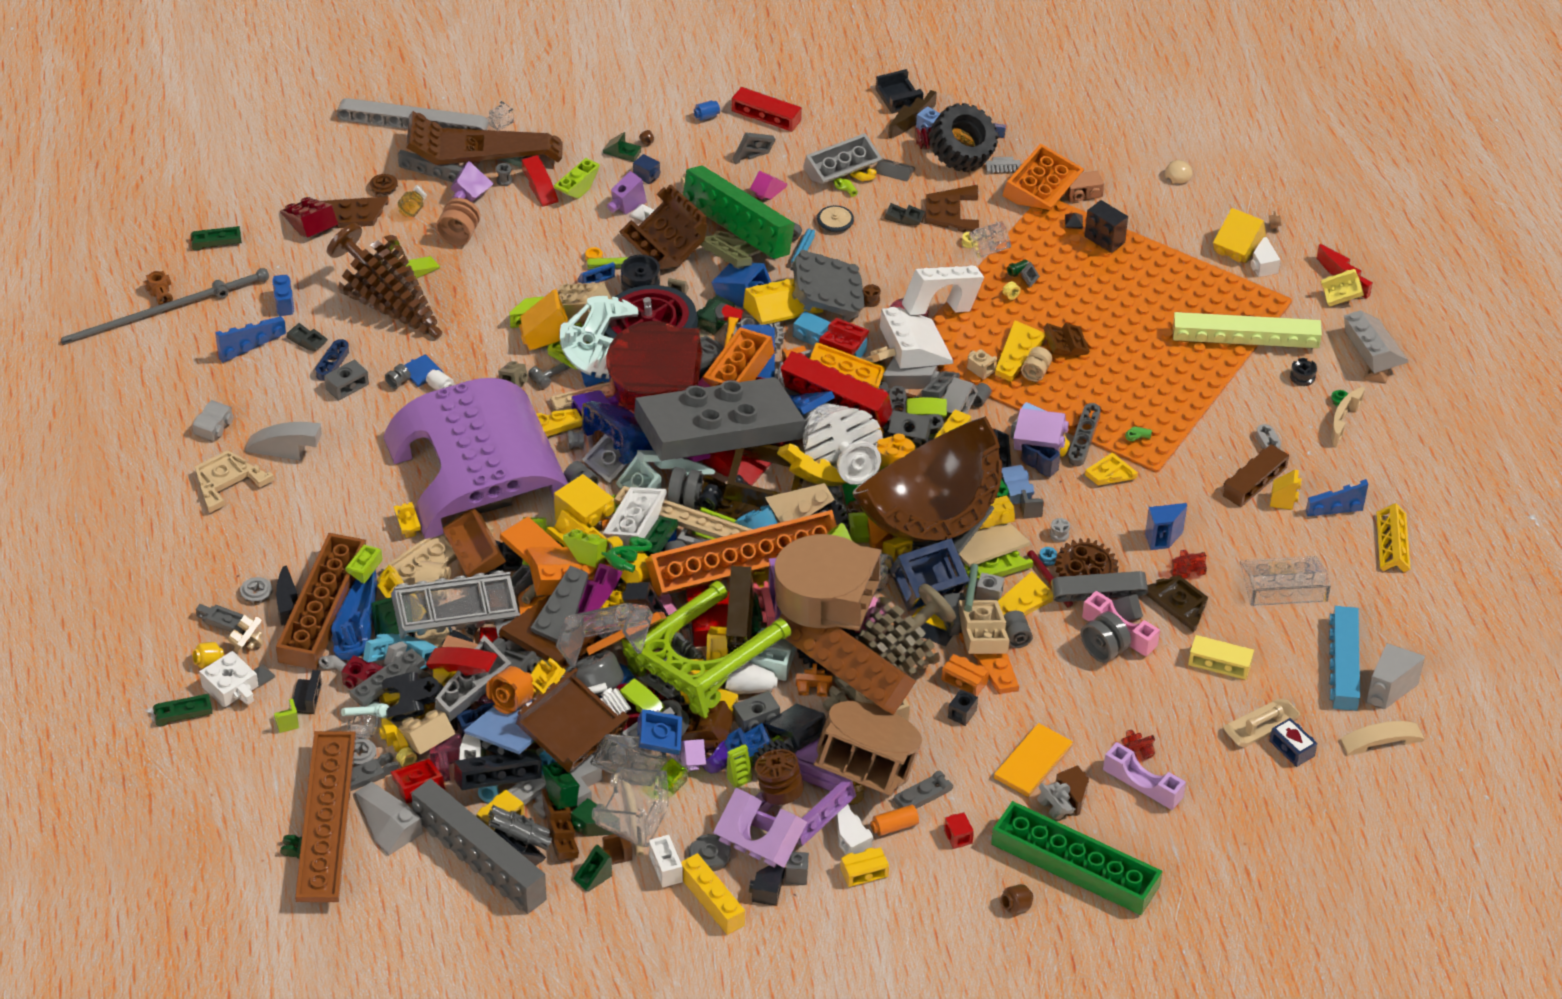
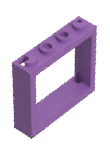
(841, 794)

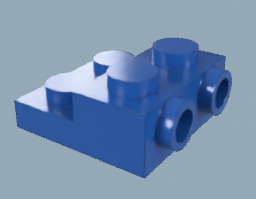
(659, 731)

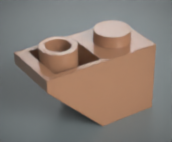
(1086, 186)

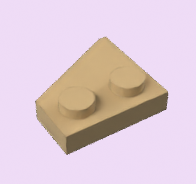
(880, 354)

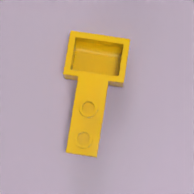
(640, 573)

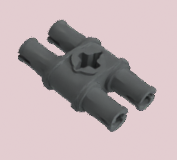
(519, 827)

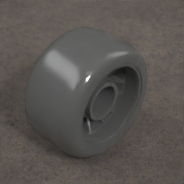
(599, 669)

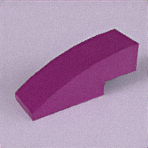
(599, 589)

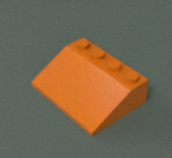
(1041, 179)
(550, 566)

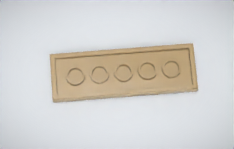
(431, 549)

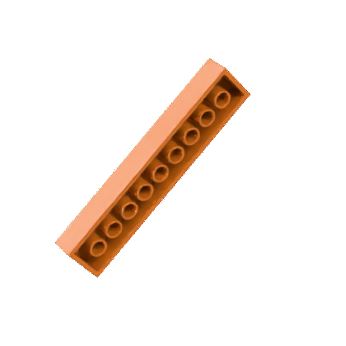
(712, 559)

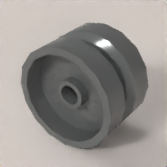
(685, 488)
(1105, 637)

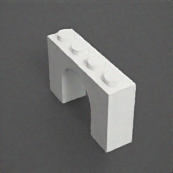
(928, 281)

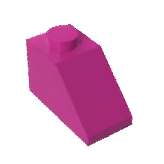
(767, 186)

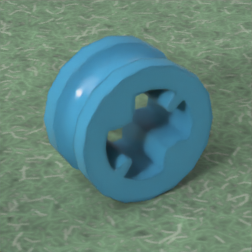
(1048, 551)

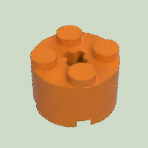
(510, 689)

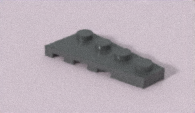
(561, 604)

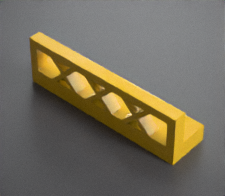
(1397, 534)

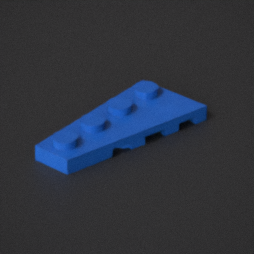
(242, 340)

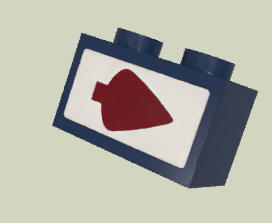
(1293, 742)

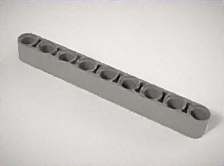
(398, 115)

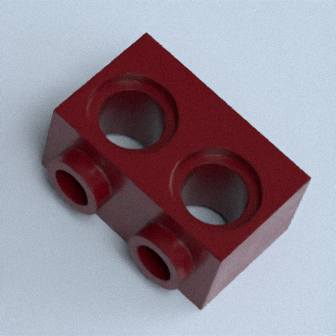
(357, 671)

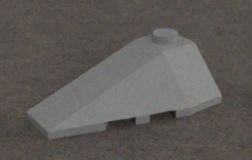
(389, 818)

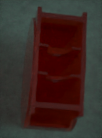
(653, 361)

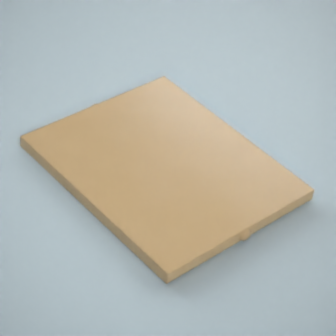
(992, 543)

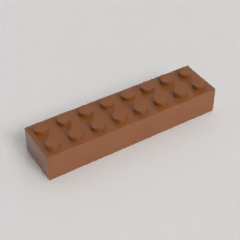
(318, 603)
(853, 663)

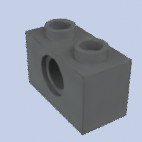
(346, 380)
(901, 420)
(755, 711)

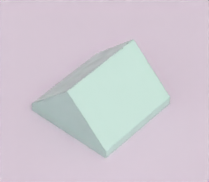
(639, 475)

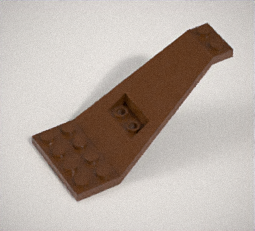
(464, 145)

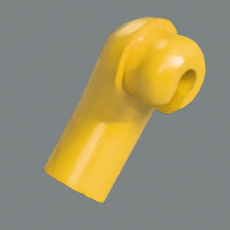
(870, 175)

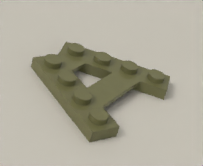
(736, 255)

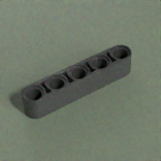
(1110, 585)

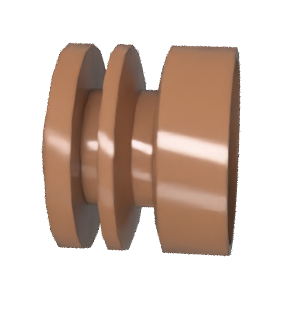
(458, 221)

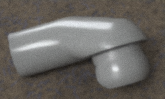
(331, 662)

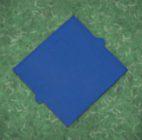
(420, 368)

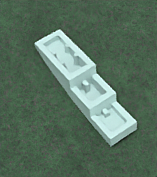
(651, 456)

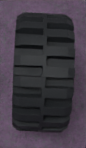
(973, 122)

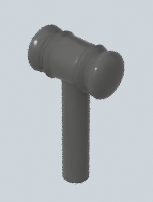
(542, 378)

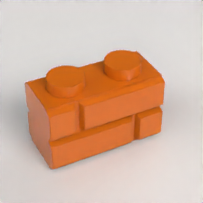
(965, 675)

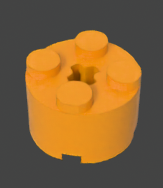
(893, 449)

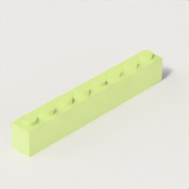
(1247, 330)

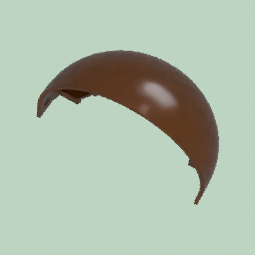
(936, 487)

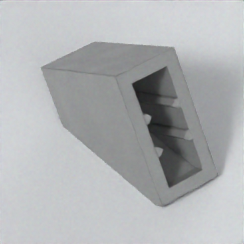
(909, 377)

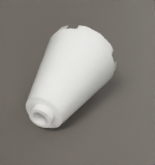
(750, 680)

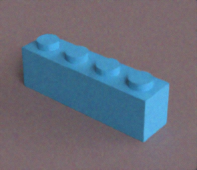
(811, 328)

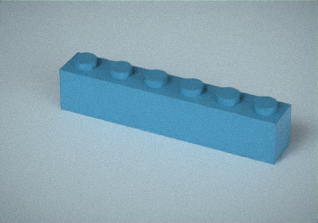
(1345, 658)

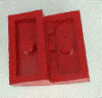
(844, 336)

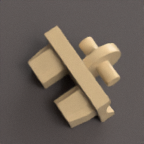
(249, 626)

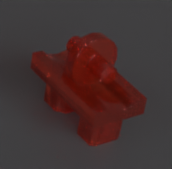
(1189, 563)
(1143, 745)

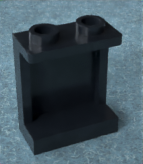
(897, 90)
(799, 724)

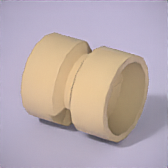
(1036, 364)

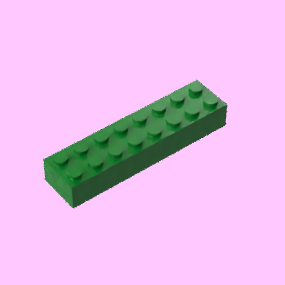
(739, 212)
(1076, 857)

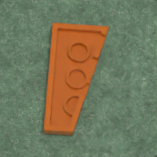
(1000, 670)

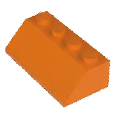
(741, 358)

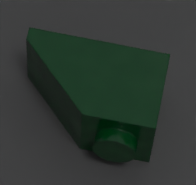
(582, 820)

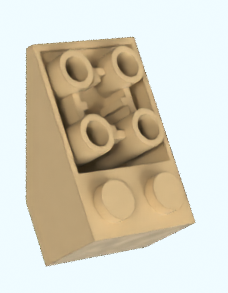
(576, 295)

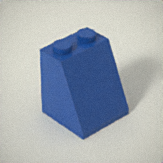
(733, 281)

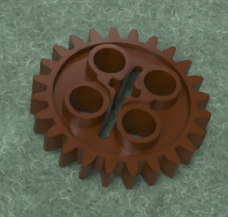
(1085, 559)

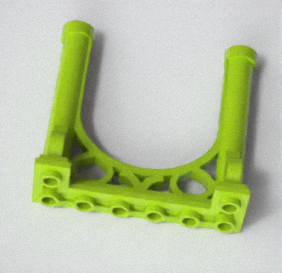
(704, 685)

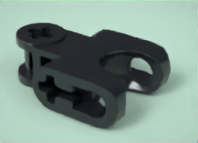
(413, 695)

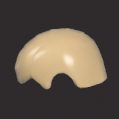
(1178, 172)

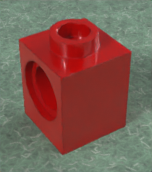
(958, 830)

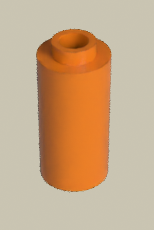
(895, 820)

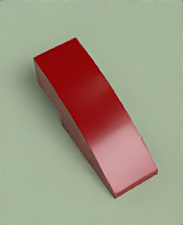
(539, 180)

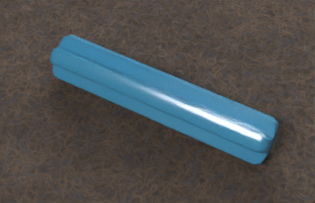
(804, 243)

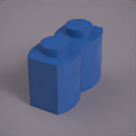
(283, 295)

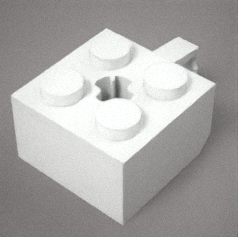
(229, 680)

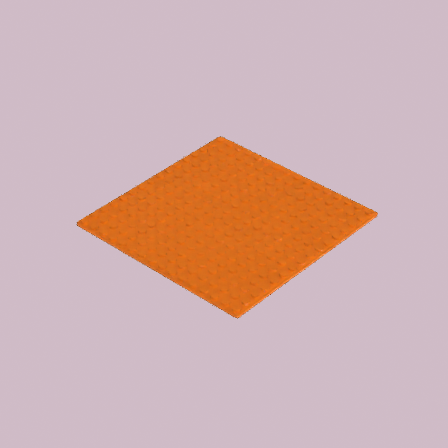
(1126, 316)

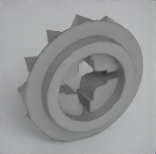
(249, 587)
(368, 749)

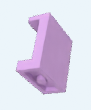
(1040, 429)

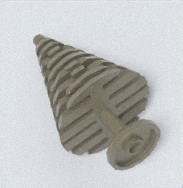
(898, 638)

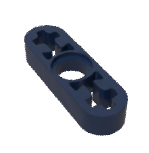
(332, 352)

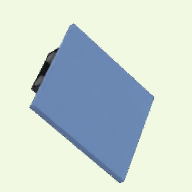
(499, 732)

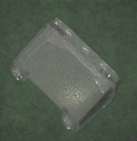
(636, 804)

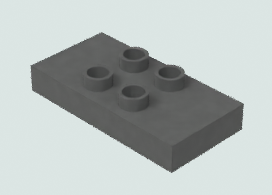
(718, 418)

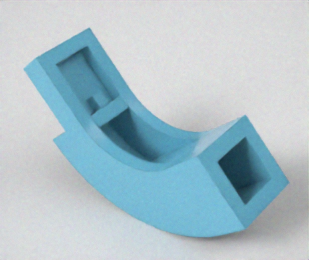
(377, 648)

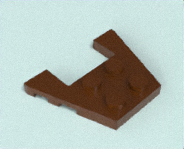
(944, 208)

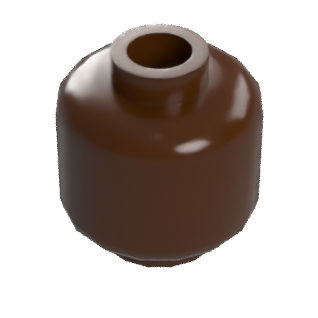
(1017, 899)

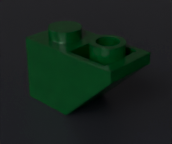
(560, 785)

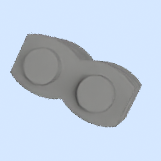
(213, 420)

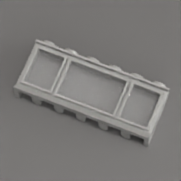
(454, 603)

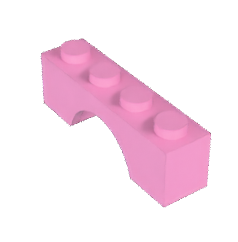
(1143, 635)

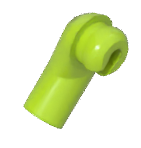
(845, 185)

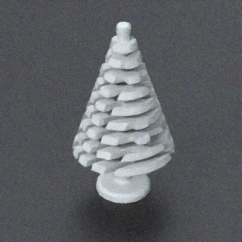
(844, 439)

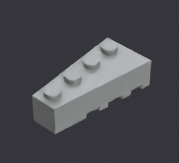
(466, 689)

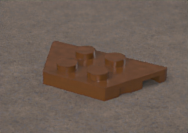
(358, 210)

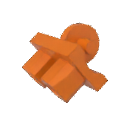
(813, 678)

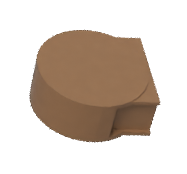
(826, 581)
(868, 745)

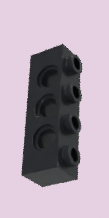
(497, 769)

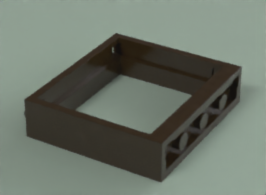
(751, 494)
(740, 607)

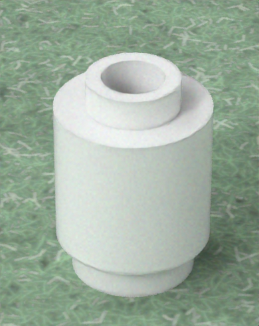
(438, 380)

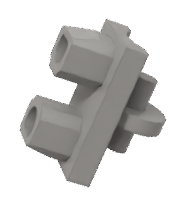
(1058, 797)

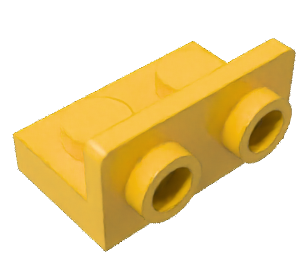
(564, 524)

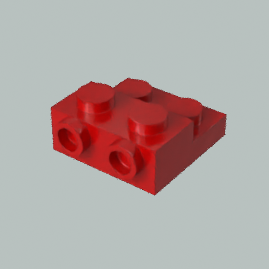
(414, 775)

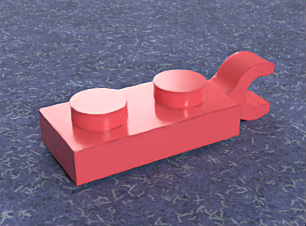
(765, 603)

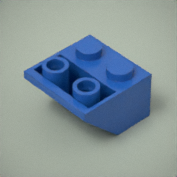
(1165, 525)

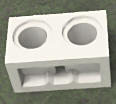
(665, 861)

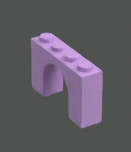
(774, 846)

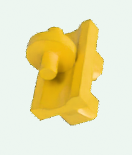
(407, 519)

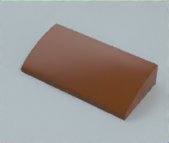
(473, 543)

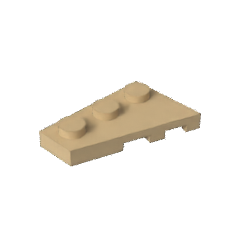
(800, 502)

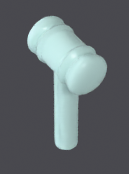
(373, 708)

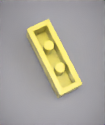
(1221, 657)

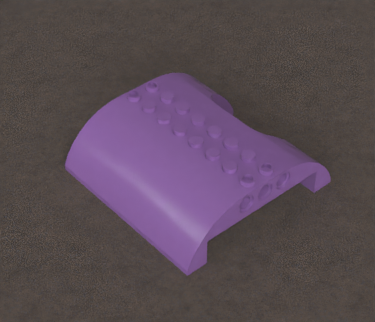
(485, 446)

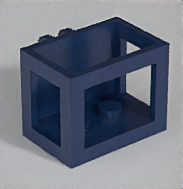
(932, 570)

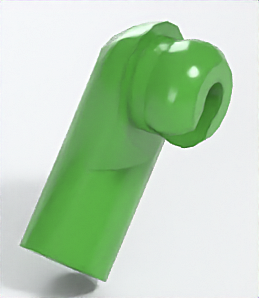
(1137, 432)

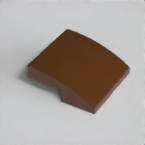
(1066, 340)

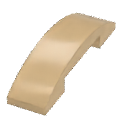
(1350, 402)
(1381, 733)

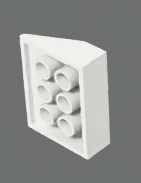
(913, 338)

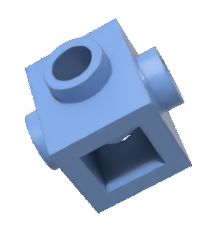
(926, 118)

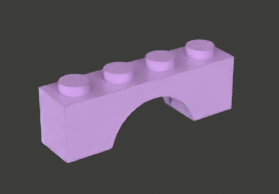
(1123, 765)

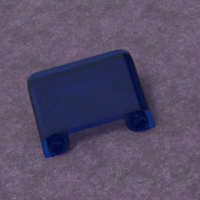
(617, 424)

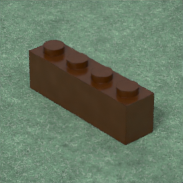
(1255, 475)

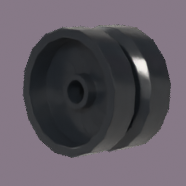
(639, 271)

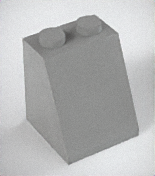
(1394, 675)

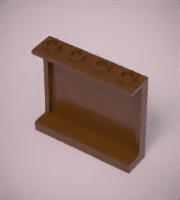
(520, 633)
(569, 721)

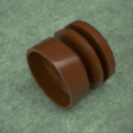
(779, 777)

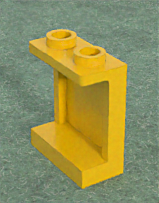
(716, 643)

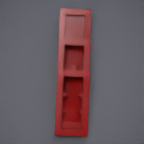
(1337, 263)
(461, 659)

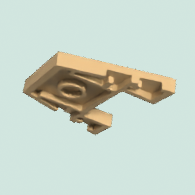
(223, 472)

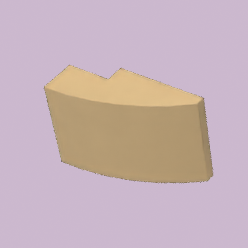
(984, 627)

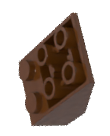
(713, 727)

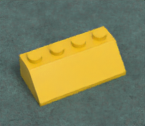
(774, 302)

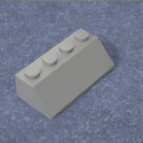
(841, 159)
(1373, 341)

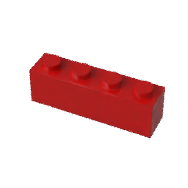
(766, 109)

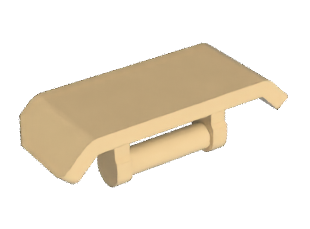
(1260, 722)

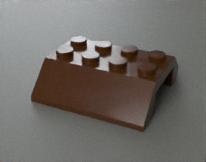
(670, 230)

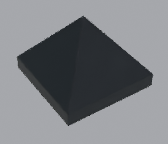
(1074, 220)

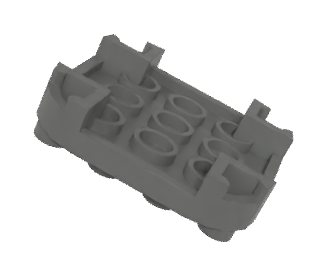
(828, 284)

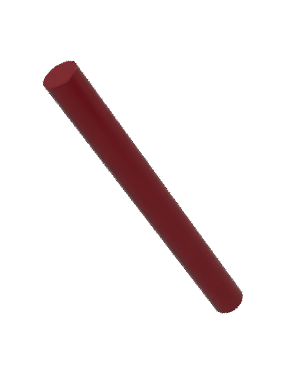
(1044, 571)

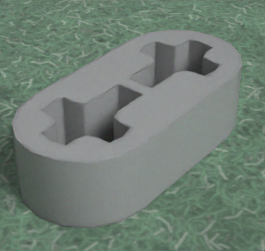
(1264, 440)

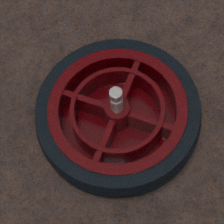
(655, 304)

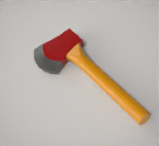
(732, 315)

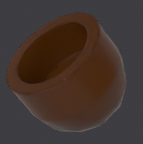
(646, 137)

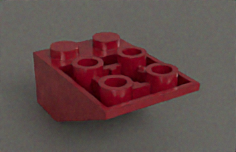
(310, 216)

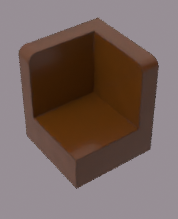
(617, 848)

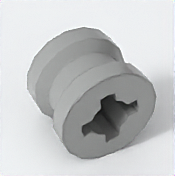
(1060, 530)

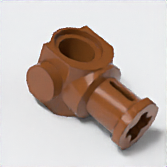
(158, 286)

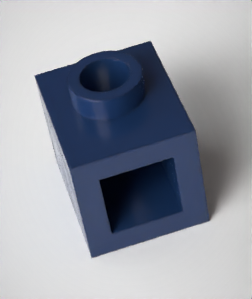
(646, 168)

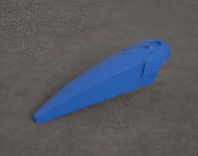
(355, 619)

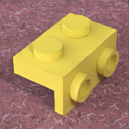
(1342, 287)

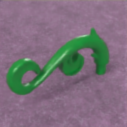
(627, 553)

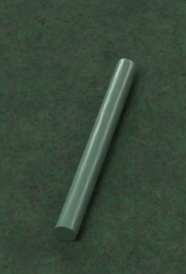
(971, 587)

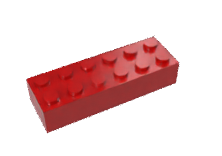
(811, 376)

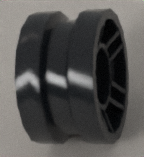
(1303, 372)

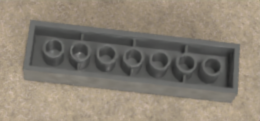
(479, 846)

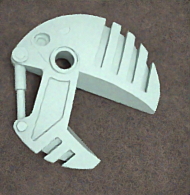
(592, 356)

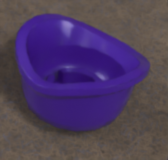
(718, 760)

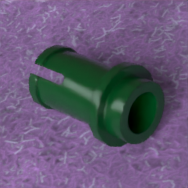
(1015, 269)

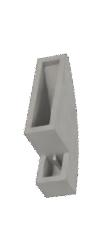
(285, 439)
(586, 776)

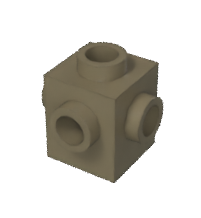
(514, 373)

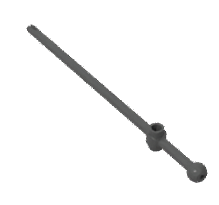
(218, 288)

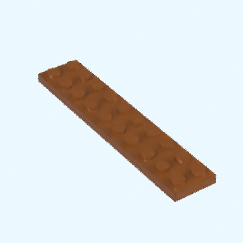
(326, 817)

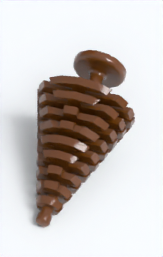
(376, 278)

